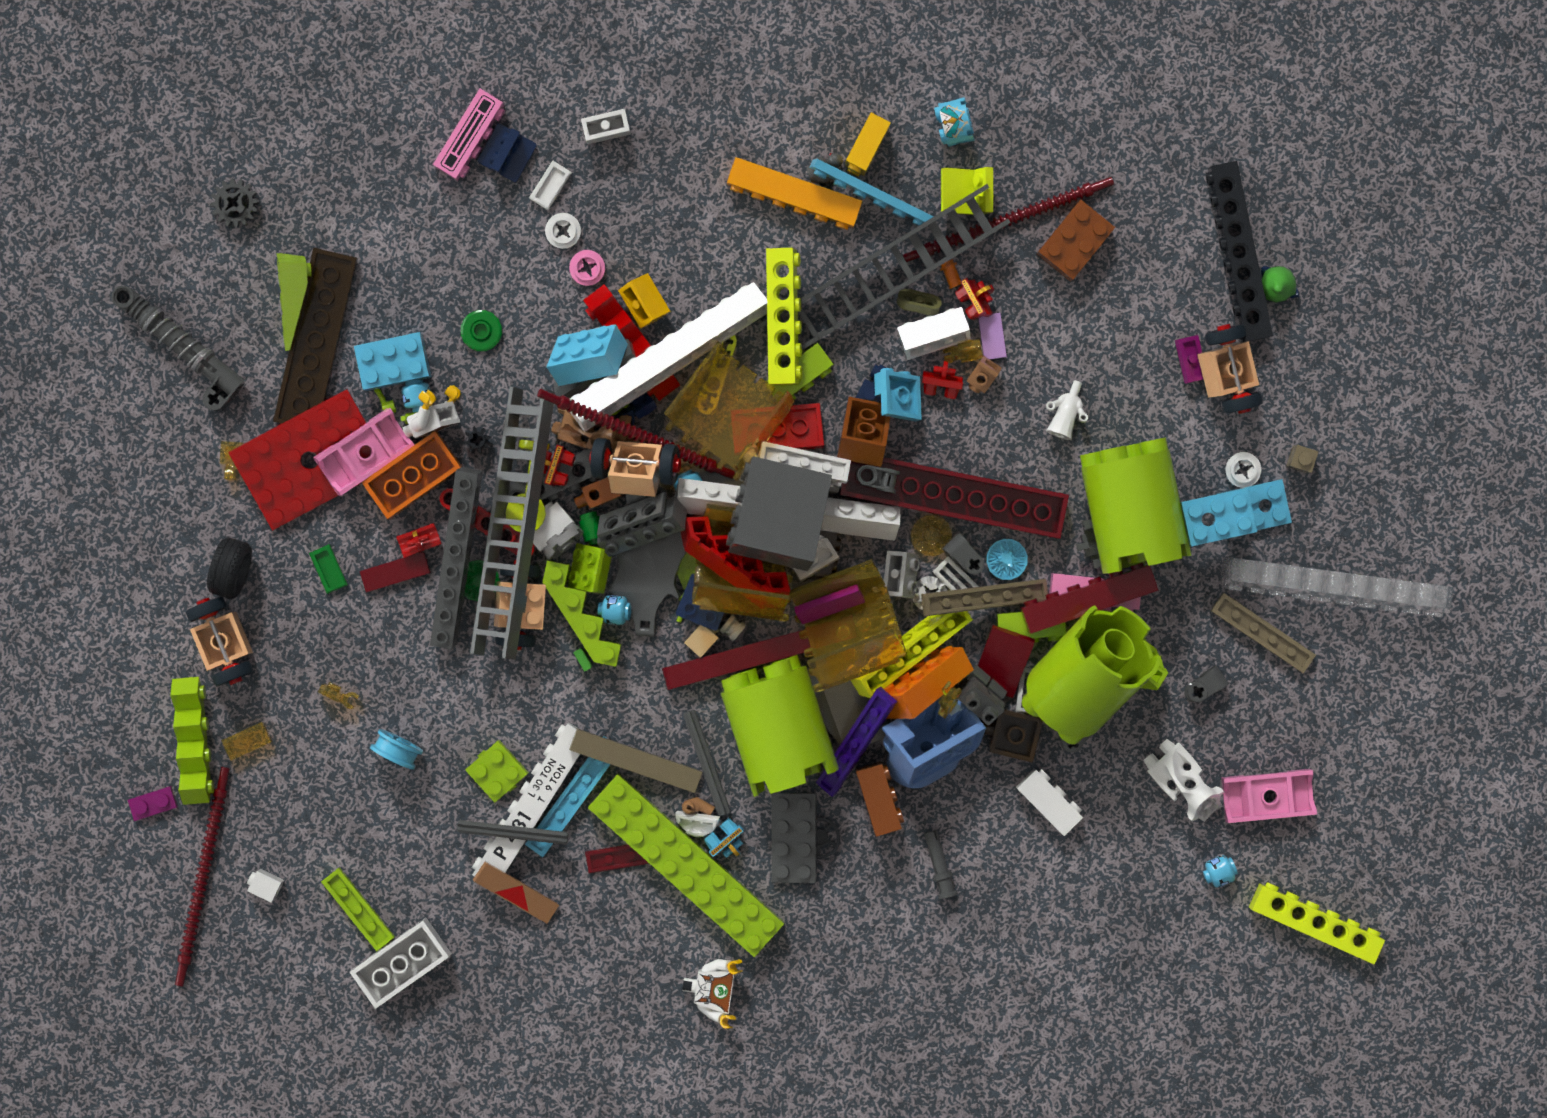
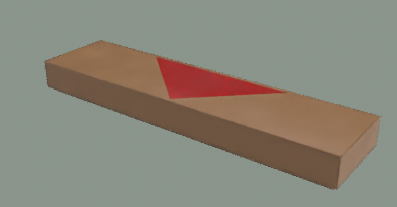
(515, 892)

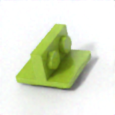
(589, 569)

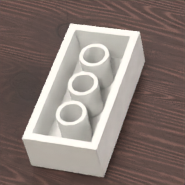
(400, 963)

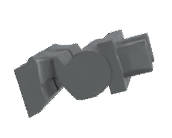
(982, 696)

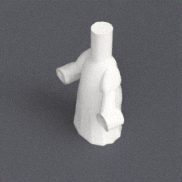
(1065, 416)

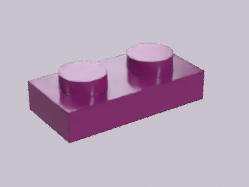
(1187, 352)
(152, 803)

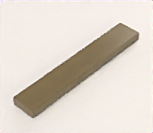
(983, 597)
(635, 760)

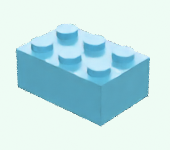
(587, 355)
(392, 361)

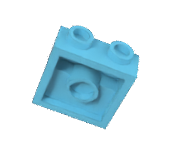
(899, 394)

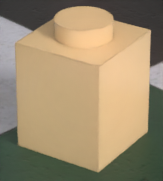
(701, 640)

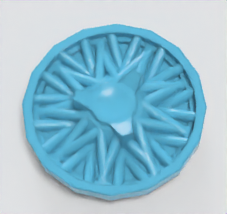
(1006, 559)

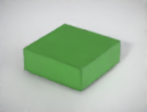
(583, 659)

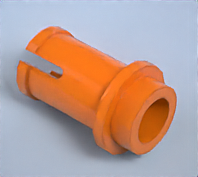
(951, 273)

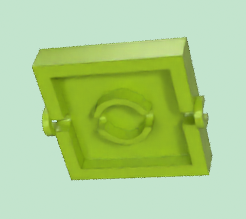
(497, 771)

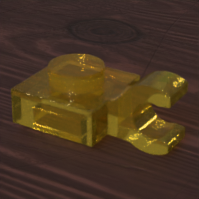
(966, 351)
(230, 469)
(333, 692)
(948, 700)

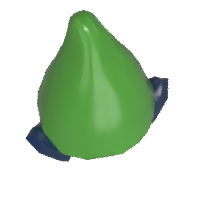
(1278, 283)

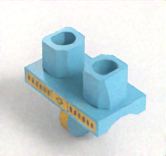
(732, 831)

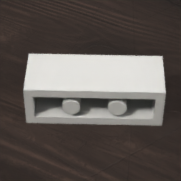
(934, 333)
(1050, 801)

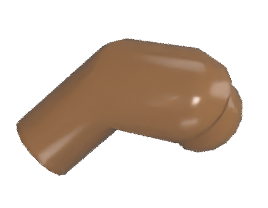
(695, 805)

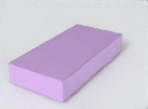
(992, 336)

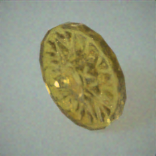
(930, 535)

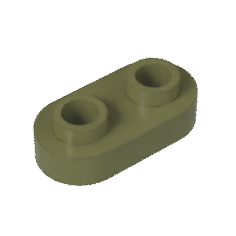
(918, 302)

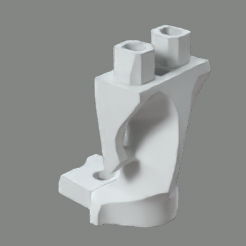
(1201, 799)

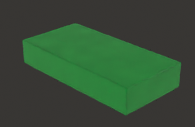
(328, 568)

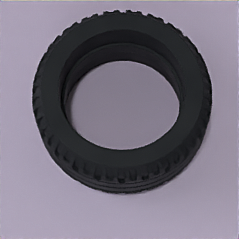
(229, 568)

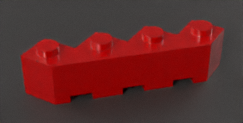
(609, 312)
(735, 569)

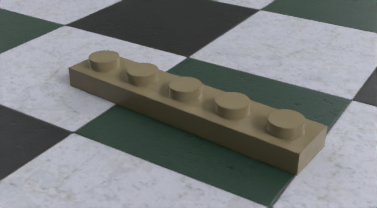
(1263, 632)

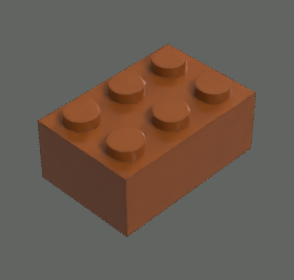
(1075, 240)
(864, 432)
(879, 798)

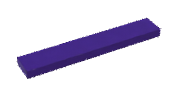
(857, 740)

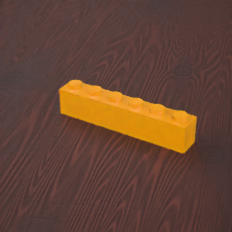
(793, 192)

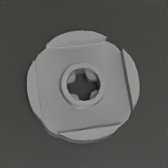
(560, 544)

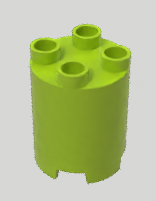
(1134, 505)
(1090, 673)
(777, 725)

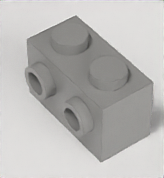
(901, 574)

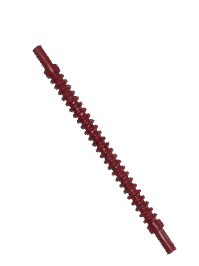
(1086, 190)
(563, 402)
(184, 959)

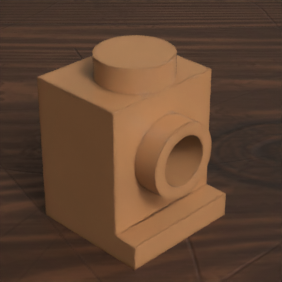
(984, 368)

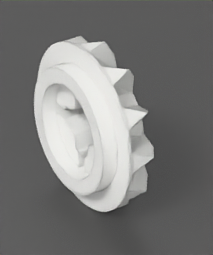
(563, 220)
(1245, 459)
(931, 583)

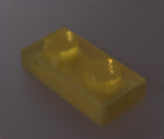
(246, 741)

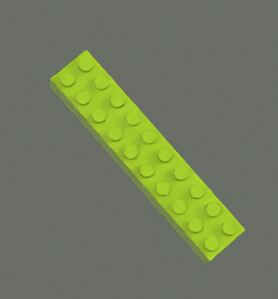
(686, 865)

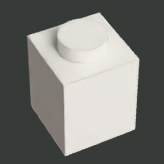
(264, 885)

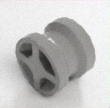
(732, 628)

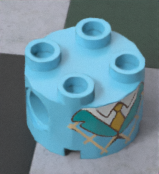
(955, 122)

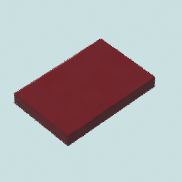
(1006, 657)

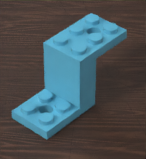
(1235, 512)

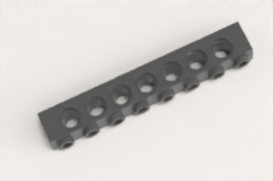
(456, 557)

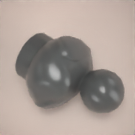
(834, 160)

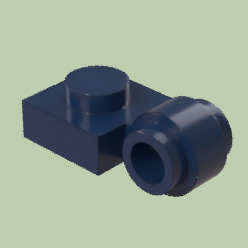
(867, 389)
(639, 407)

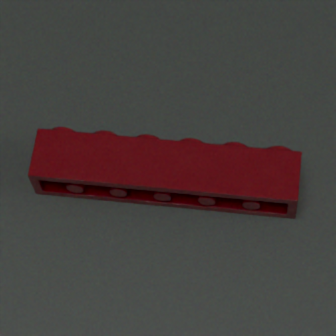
(1102, 593)

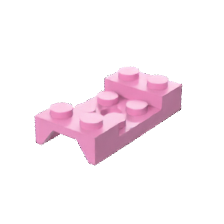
(346, 467)
(1245, 796)

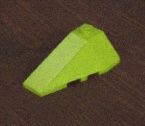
(293, 284)

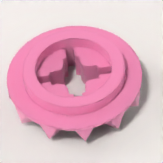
(590, 257)

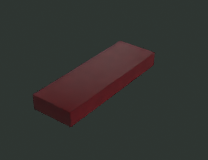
(395, 572)
(613, 858)

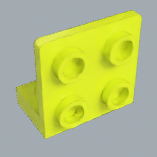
(962, 182)

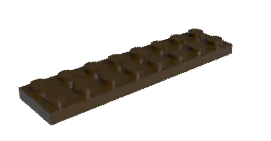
(316, 334)

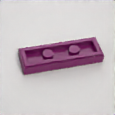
(829, 604)

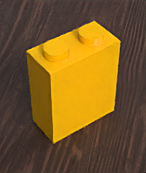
(867, 145)

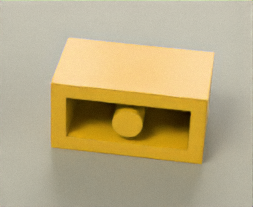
(644, 300)

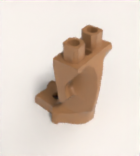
(572, 433)

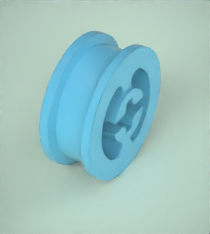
(396, 749)

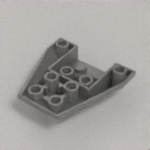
(841, 708)

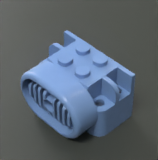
(930, 745)

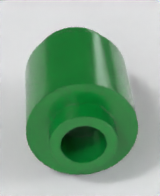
(589, 525)

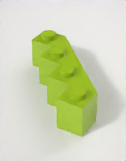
(572, 604)
(191, 736)

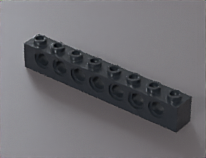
(1230, 173)

